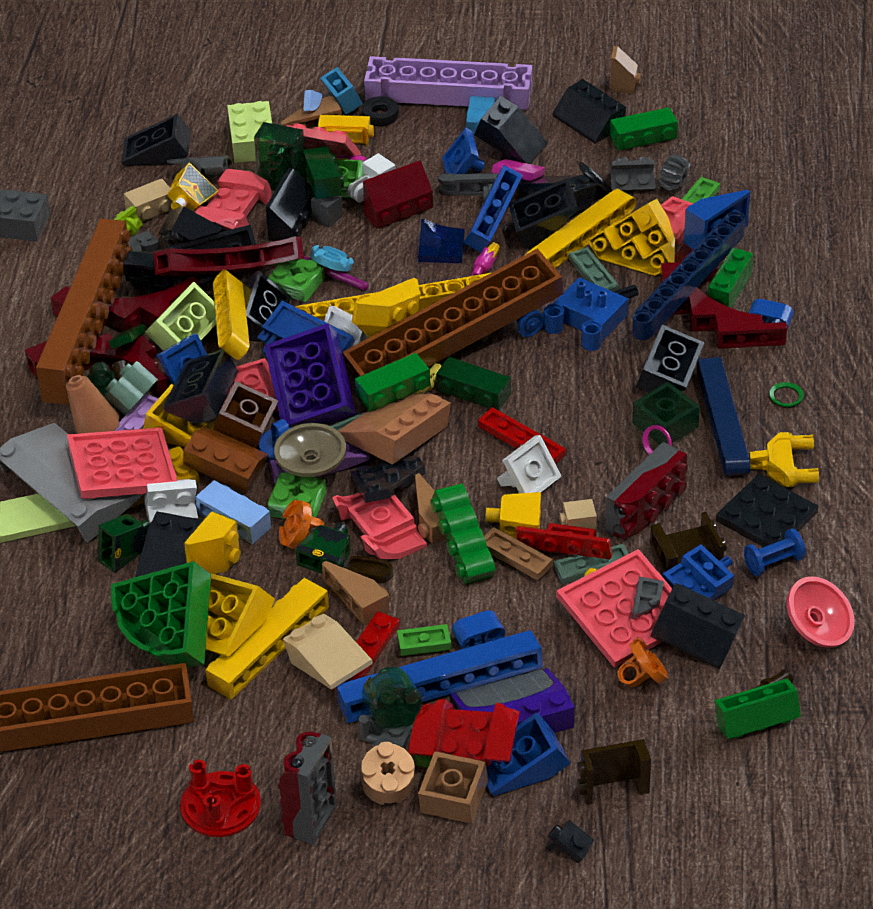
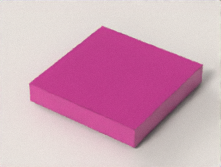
(529, 171)

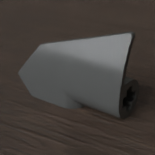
(210, 165)

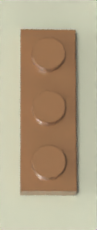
(517, 554)

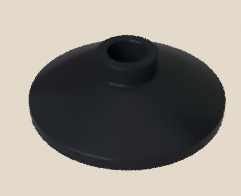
(601, 185)

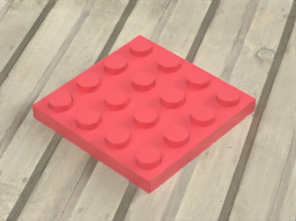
(120, 461)
(605, 603)

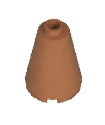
(89, 407)

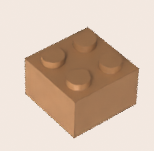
(453, 787)

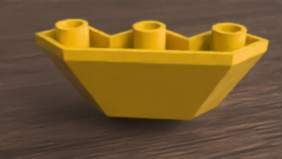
(638, 240)

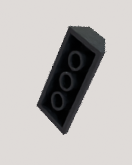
(232, 238)
(202, 387)

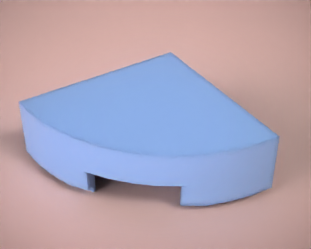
(311, 100)

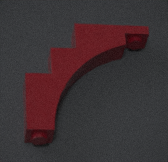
(731, 326)

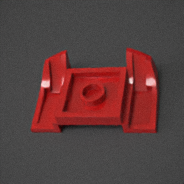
(464, 732)

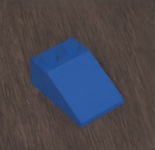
(708, 212)
(533, 758)

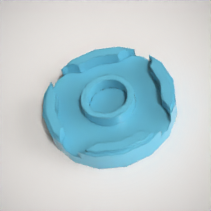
(331, 258)

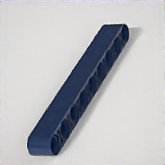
(688, 276)

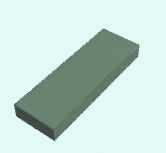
(592, 269)
(574, 567)

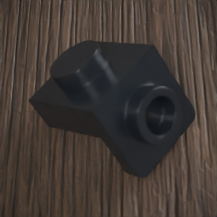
(570, 840)

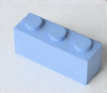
(251, 518)

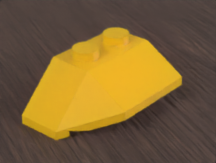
(386, 307)

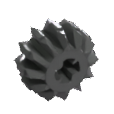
(674, 173)

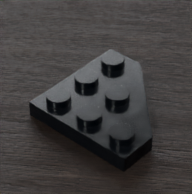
(381, 481)

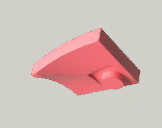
(675, 210)

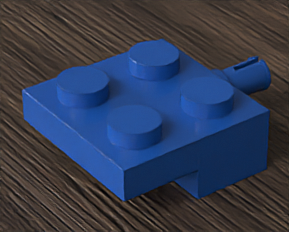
(702, 573)

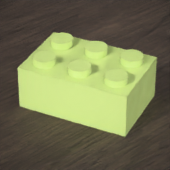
(244, 124)
(189, 314)

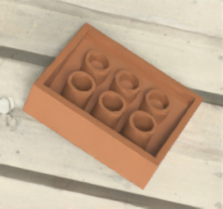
(398, 426)

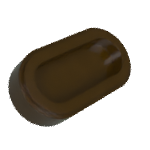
(373, 568)

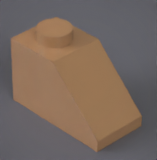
(623, 72)

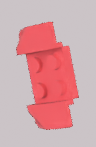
(235, 199)
(385, 524)

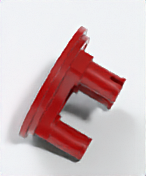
(220, 801)

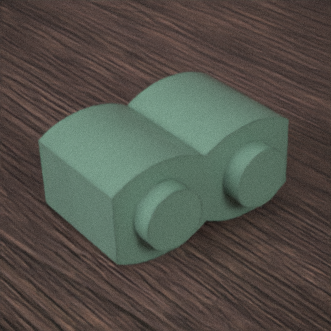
(130, 387)

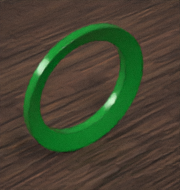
(786, 385)

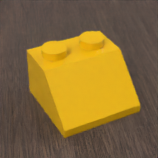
(214, 544)

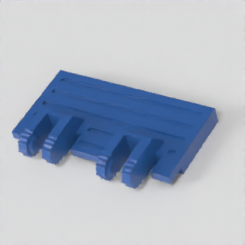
(289, 320)

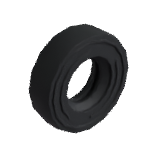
(381, 102)

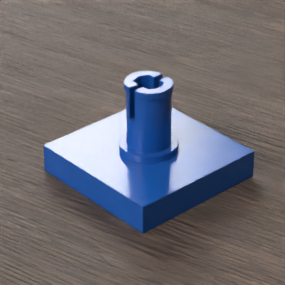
(462, 155)
(176, 356)

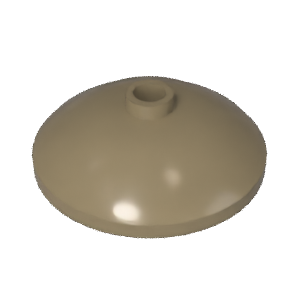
(310, 450)

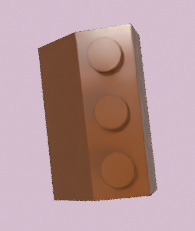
(224, 458)

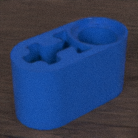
(772, 311)
(478, 629)

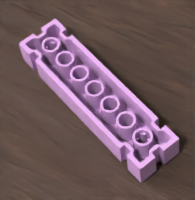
(446, 81)

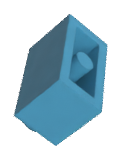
(342, 90)

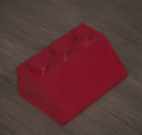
(397, 194)

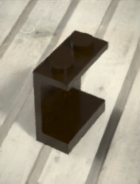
(673, 546)
(614, 764)

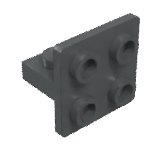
(632, 175)

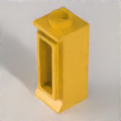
(355, 127)

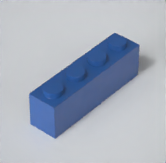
(493, 208)

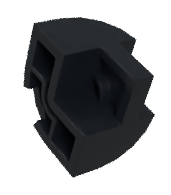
(140, 270)

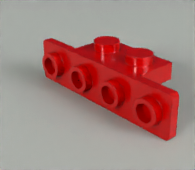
(566, 540)

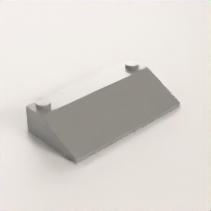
(46, 466)

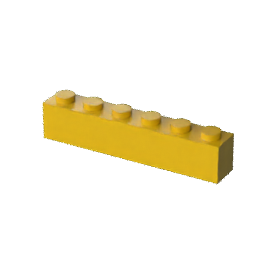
(291, 612)

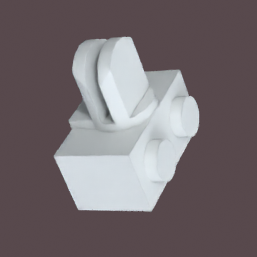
(372, 167)

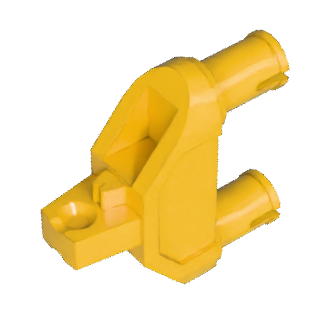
(779, 460)

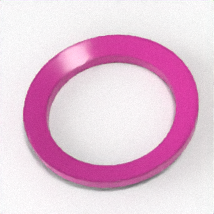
(646, 437)

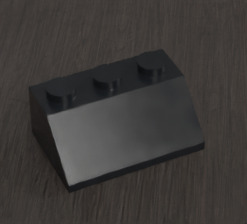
(588, 110)
(289, 207)
(186, 225)
(261, 300)
(670, 360)
(697, 625)

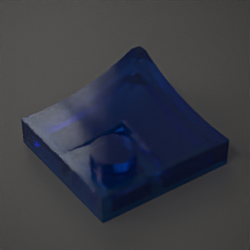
(440, 243)

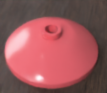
(820, 612)

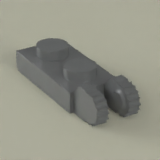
(464, 183)

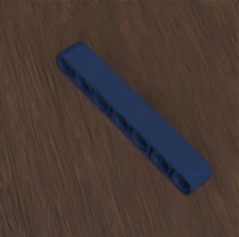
(723, 416)

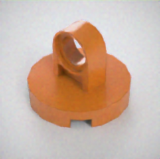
(297, 523)
(645, 663)

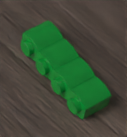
(463, 533)

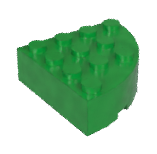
(166, 613)

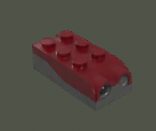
(646, 491)
(308, 787)

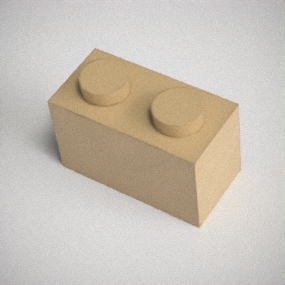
(149, 199)

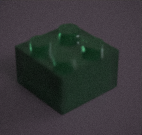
(666, 408)

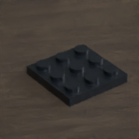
(766, 511)

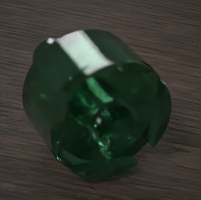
(392, 698)

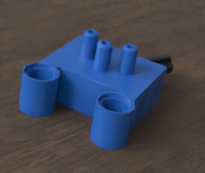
(589, 309)

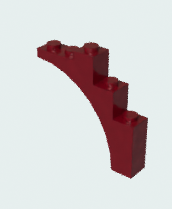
(234, 259)
(133, 311)
(138, 350)

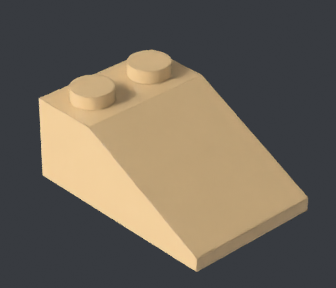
(326, 651)

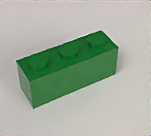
(643, 128)
(731, 277)
(392, 382)
(757, 708)

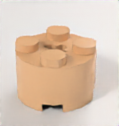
(399, 779)

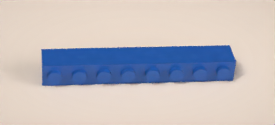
(456, 671)

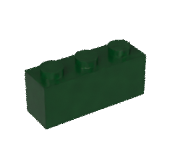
(323, 172)
(473, 383)

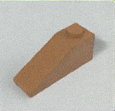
(311, 118)
(428, 520)
(356, 591)

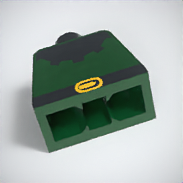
(120, 541)
(324, 545)

